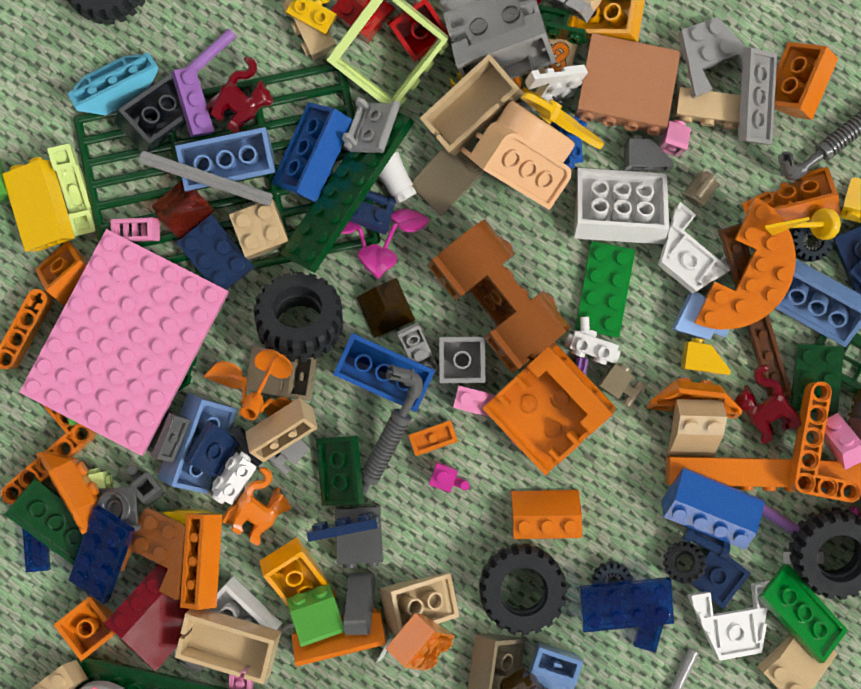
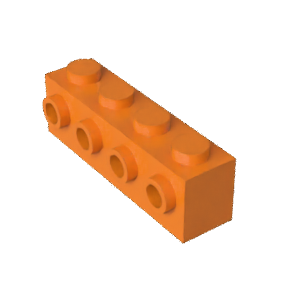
(201, 561)

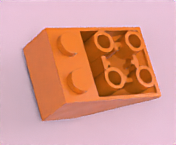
(420, 643)

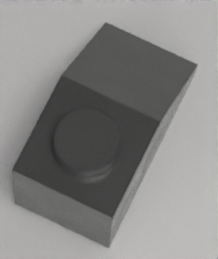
(645, 155)

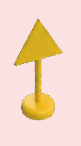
(823, 224)

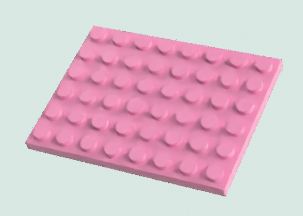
(124, 342)

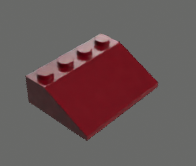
(149, 620)

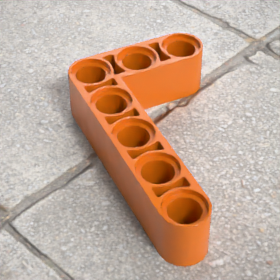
(71, 436)
(814, 449)

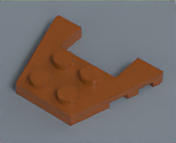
(162, 542)

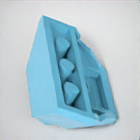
(114, 84)

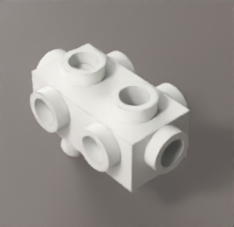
(586, 342)
(233, 479)

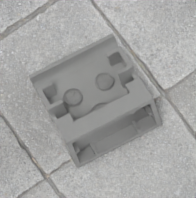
(504, 29)

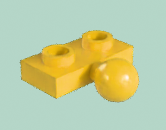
(312, 14)

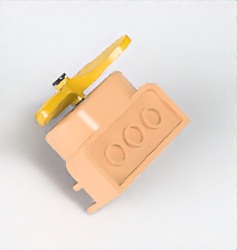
(530, 151)

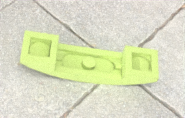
(73, 188)

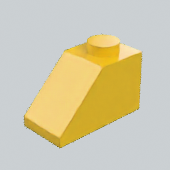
(702, 358)

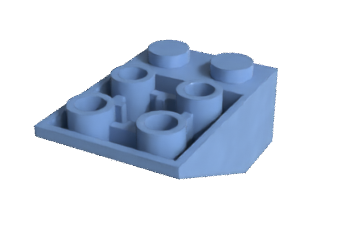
(555, 667)

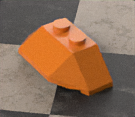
(685, 389)
(72, 484)

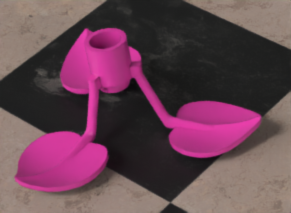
(380, 259)

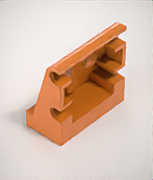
(550, 408)

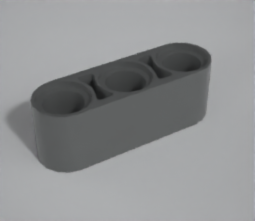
(359, 604)

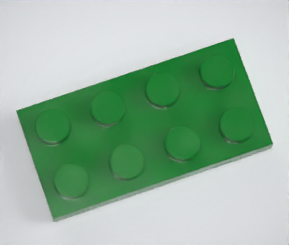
(605, 288)
(803, 613)

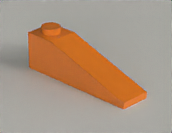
(803, 196)

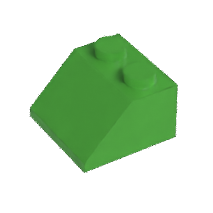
(315, 615)

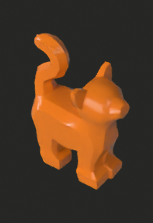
(252, 510)

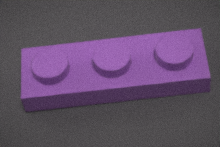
(192, 102)

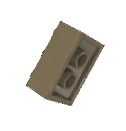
(494, 660)

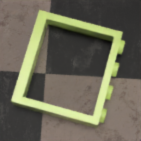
(412, 80)

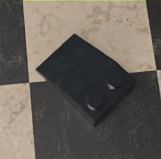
(151, 115)

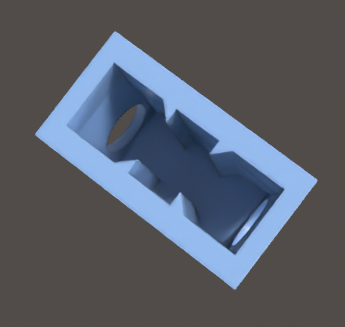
(687, 315)

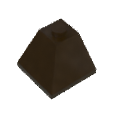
(385, 308)

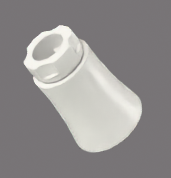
(397, 180)

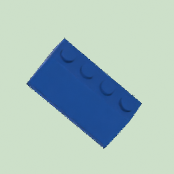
(312, 151)
(366, 366)
(713, 508)

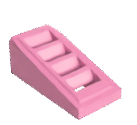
(149, 229)

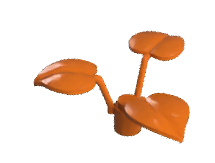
(253, 404)

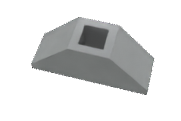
(417, 346)

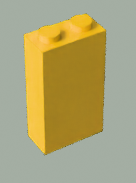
(38, 205)

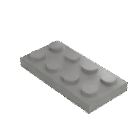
(757, 96)

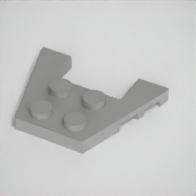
(705, 47)

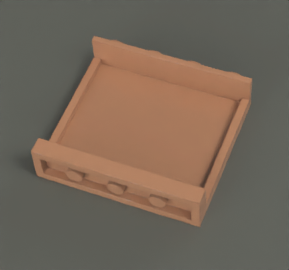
(628, 84)

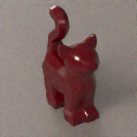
(234, 99)
(770, 409)

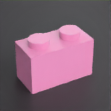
(842, 441)

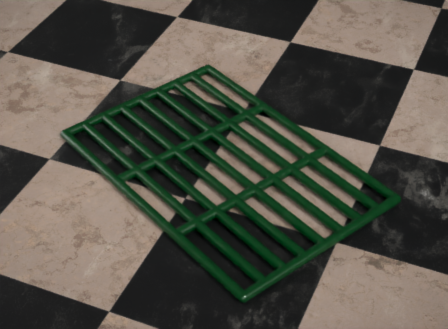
(92, 184)

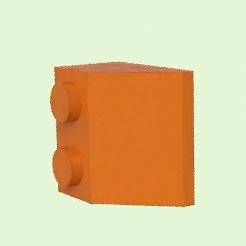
(62, 271)
(85, 628)

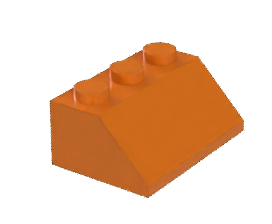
(803, 78)
(546, 514)

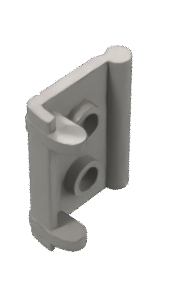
(371, 126)

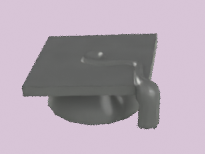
(121, 503)

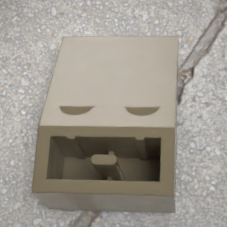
(297, 385)

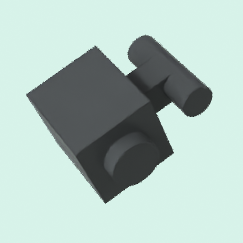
(146, 486)

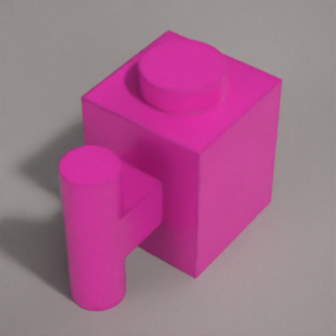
(446, 477)

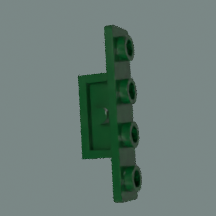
(556, 25)

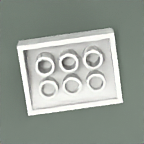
(621, 206)

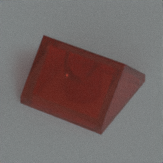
(182, 209)

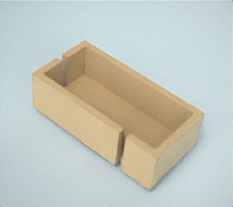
(471, 105)
(228, 644)

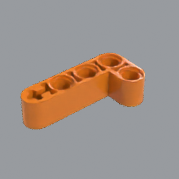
(19, 326)

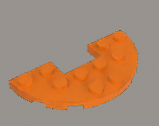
(764, 279)

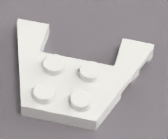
(556, 84)
(686, 258)
(732, 632)

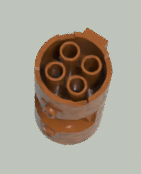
(476, 265)

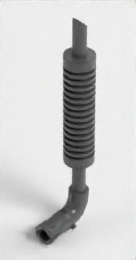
(825, 149)
(394, 427)

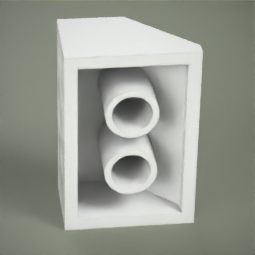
(240, 603)

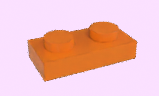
(433, 438)

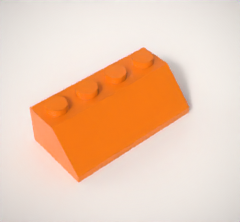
(341, 643)

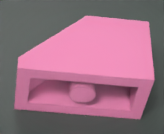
(675, 138)
(472, 400)

